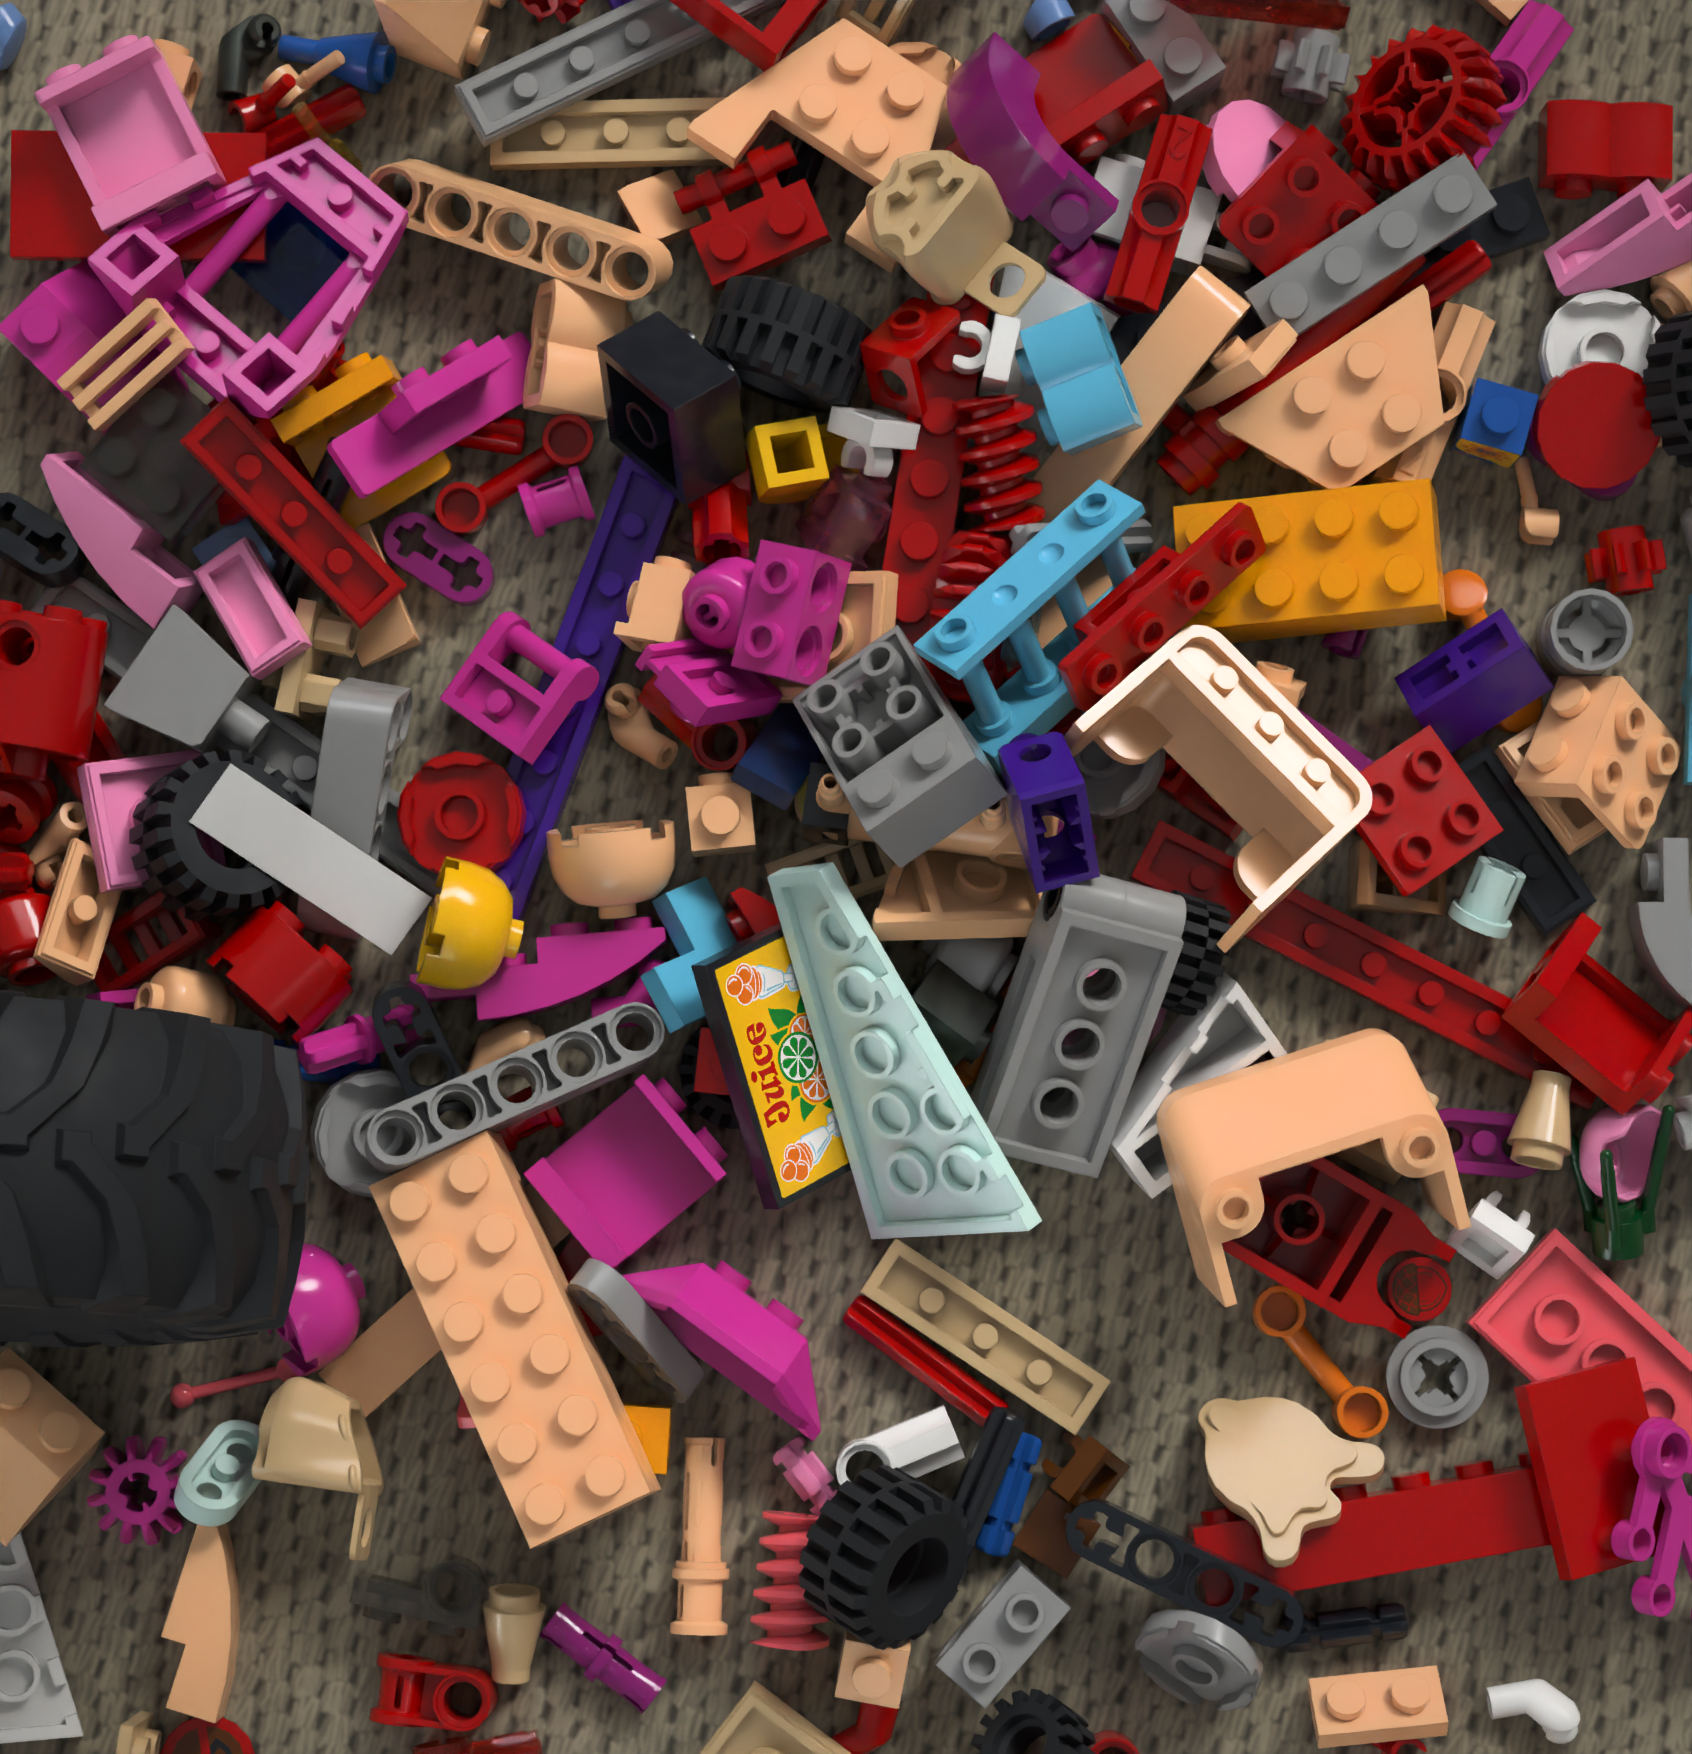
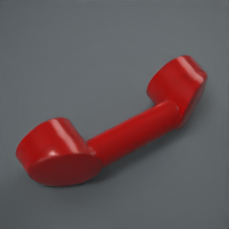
(465, 508)

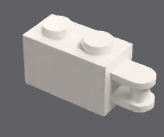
(1122, 178)

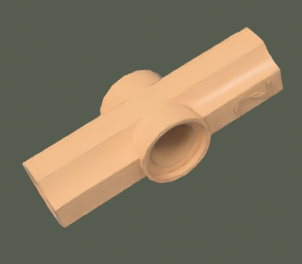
(1459, 344)

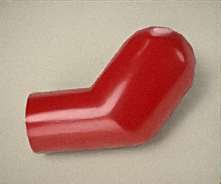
(870, 1731)

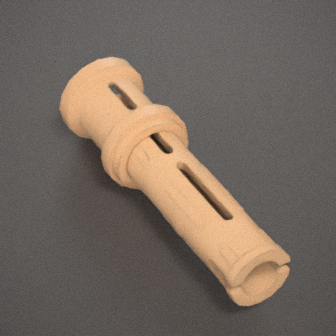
(700, 1569)

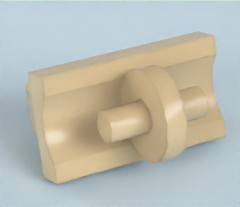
(299, 681)

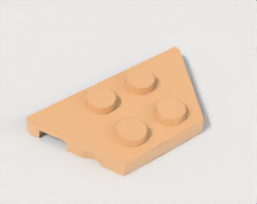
(1351, 400)
(955, 899)

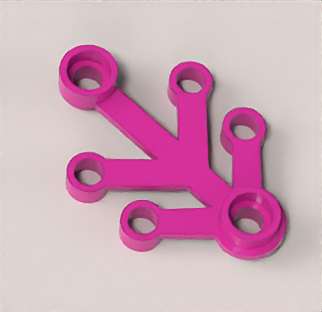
(1660, 1456)

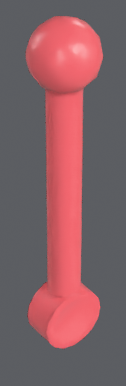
(183, 1394)

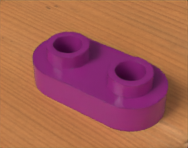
(1481, 1143)

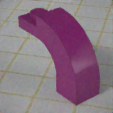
(1003, 134)

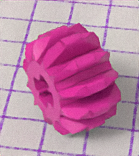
(123, 1500)

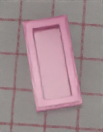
(252, 608)

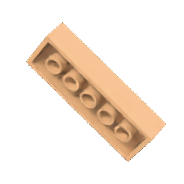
(514, 1338)

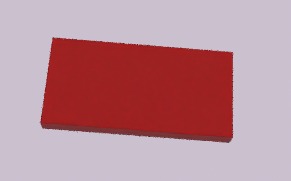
(54, 213)

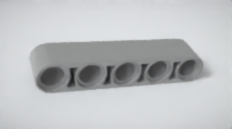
(534, 1063)

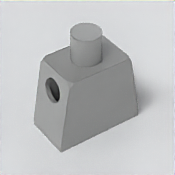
(189, 689)

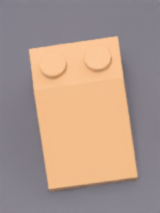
(438, 32)

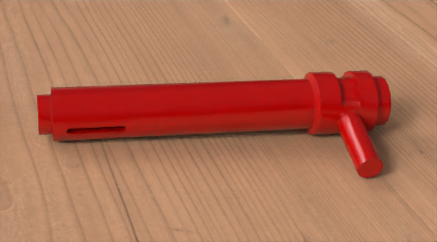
(1201, 448)

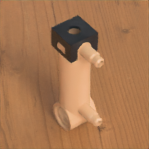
(832, 820)

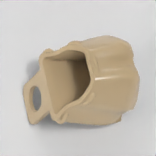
(949, 230)
(323, 1442)

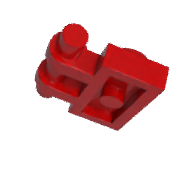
(758, 233)

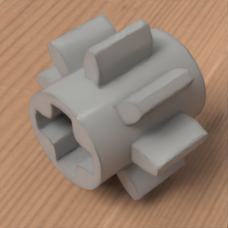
(1310, 65)

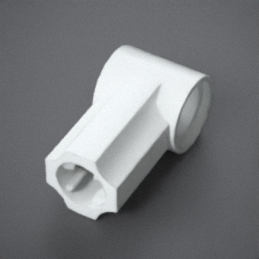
(911, 1446)

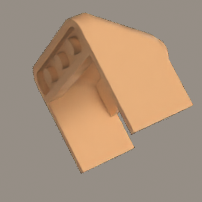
(1244, 750)
(1289, 1113)

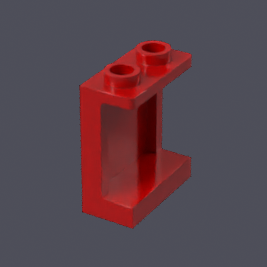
(1598, 1023)

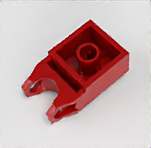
(1338, 1245)

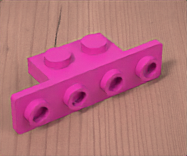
(433, 412)

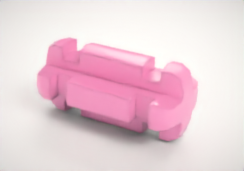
(805, 1473)

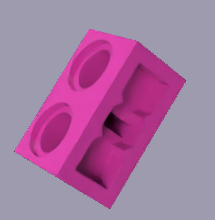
(791, 613)

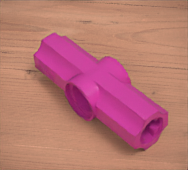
(1524, 58)

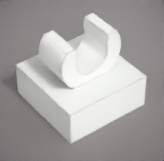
(995, 352)
(871, 437)
(1494, 1238)

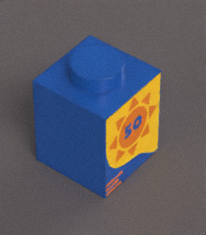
(1494, 423)

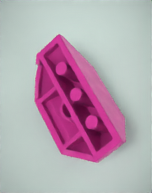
(737, 1335)

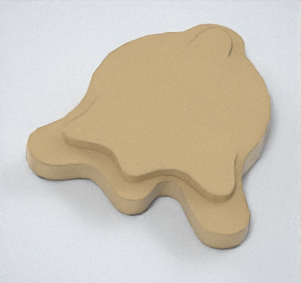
(1279, 1467)

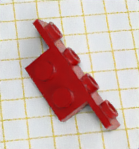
(1156, 604)

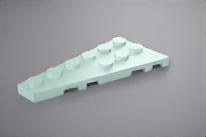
(901, 1109)

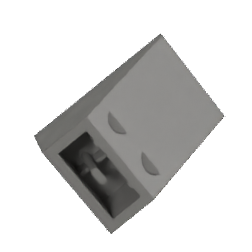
(898, 748)

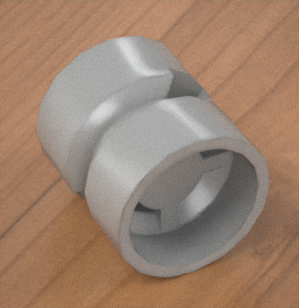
(1584, 634)

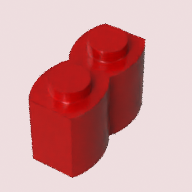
(1603, 146)

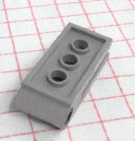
(1078, 928)

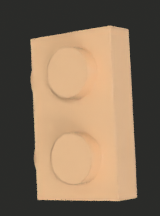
(1606, 751)

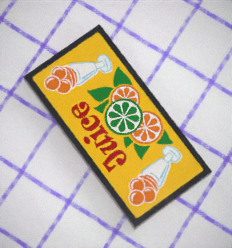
(771, 1067)

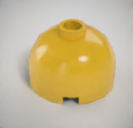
(467, 928)

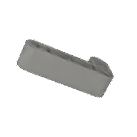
(354, 774)

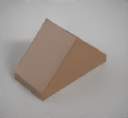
(1373, 891)

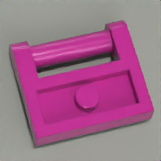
(507, 704)

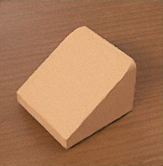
(654, 207)

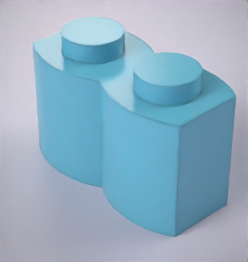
(1078, 380)

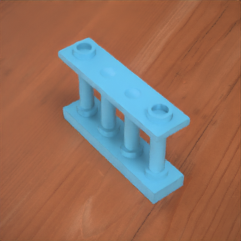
(1001, 609)

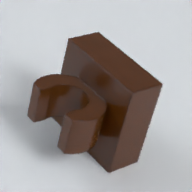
(1088, 1474)

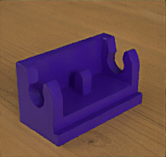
(1474, 681)

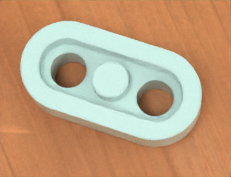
(214, 1481)

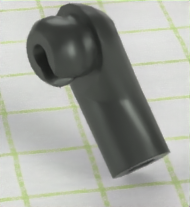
(241, 50)

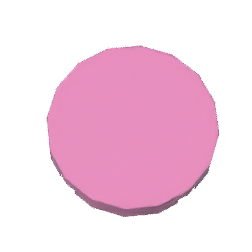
(1240, 146)

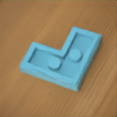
(697, 931)

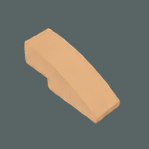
(208, 1622)

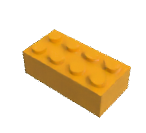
(1329, 562)

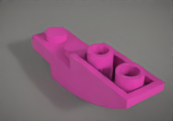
(568, 969)

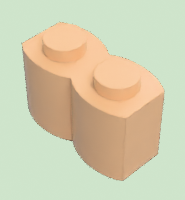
(563, 358)

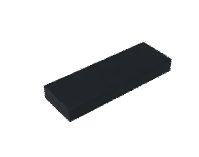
(1552, 885)

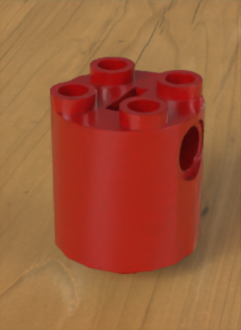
(48, 687)

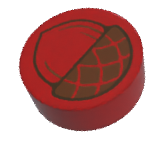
(1418, 1288)

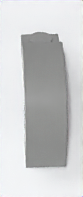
(1664, 927)

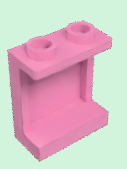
(129, 132)

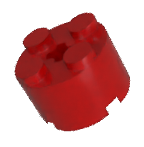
(282, 973)

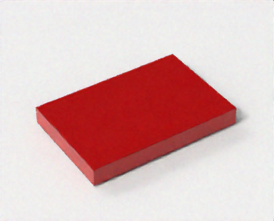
(1582, 1459)

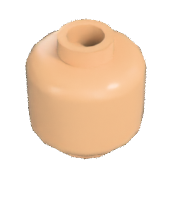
(188, 992)

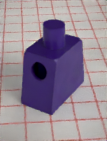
(1047, 782)

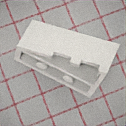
(1195, 1049)

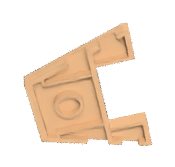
(841, 98)

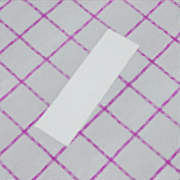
(310, 859)

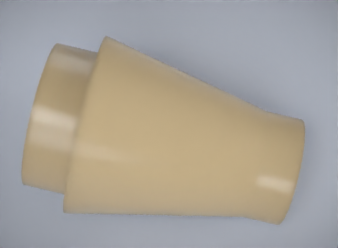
(1543, 1123)
(512, 1630)

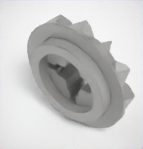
(1467, 1378)

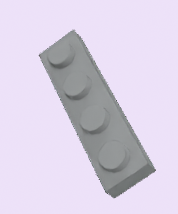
(1373, 247)

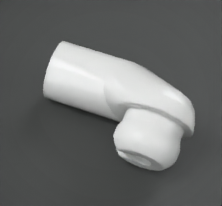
(1541, 1702)

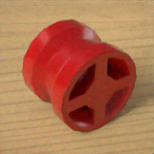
(24, 806)

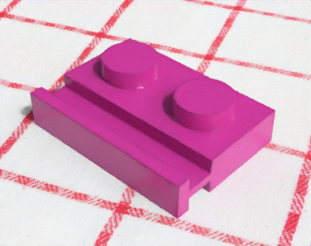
(705, 685)

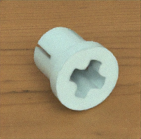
(1488, 898)

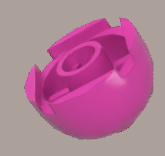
(322, 1311)

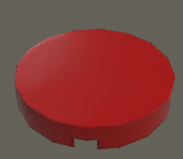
(1594, 425)
(463, 811)

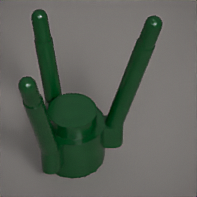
(1615, 1226)

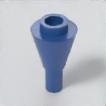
(367, 57)

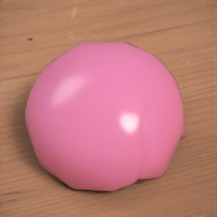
(1629, 1140)

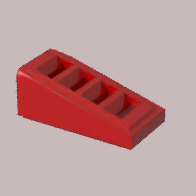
(137, 919)

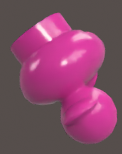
(1086, 269)

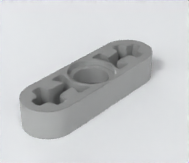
(635, 1330)

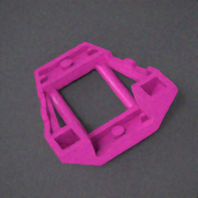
(225, 360)

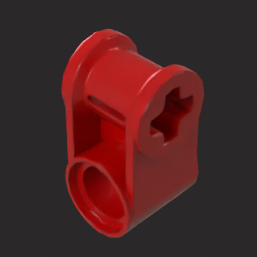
(428, 1693)

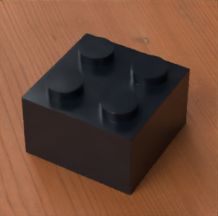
(673, 407)

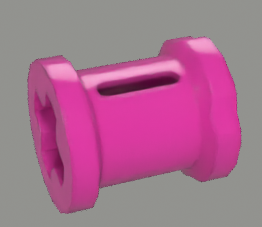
(556, 501)

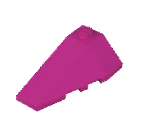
(65, 322)

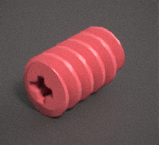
(790, 1616)

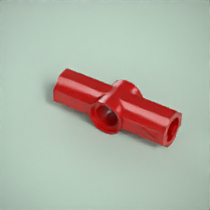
(1170, 179)

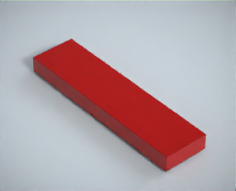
(293, 512)

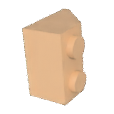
(40, 1443)

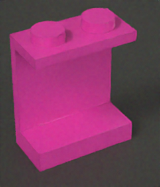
(628, 1172)

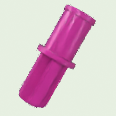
(350, 1042)

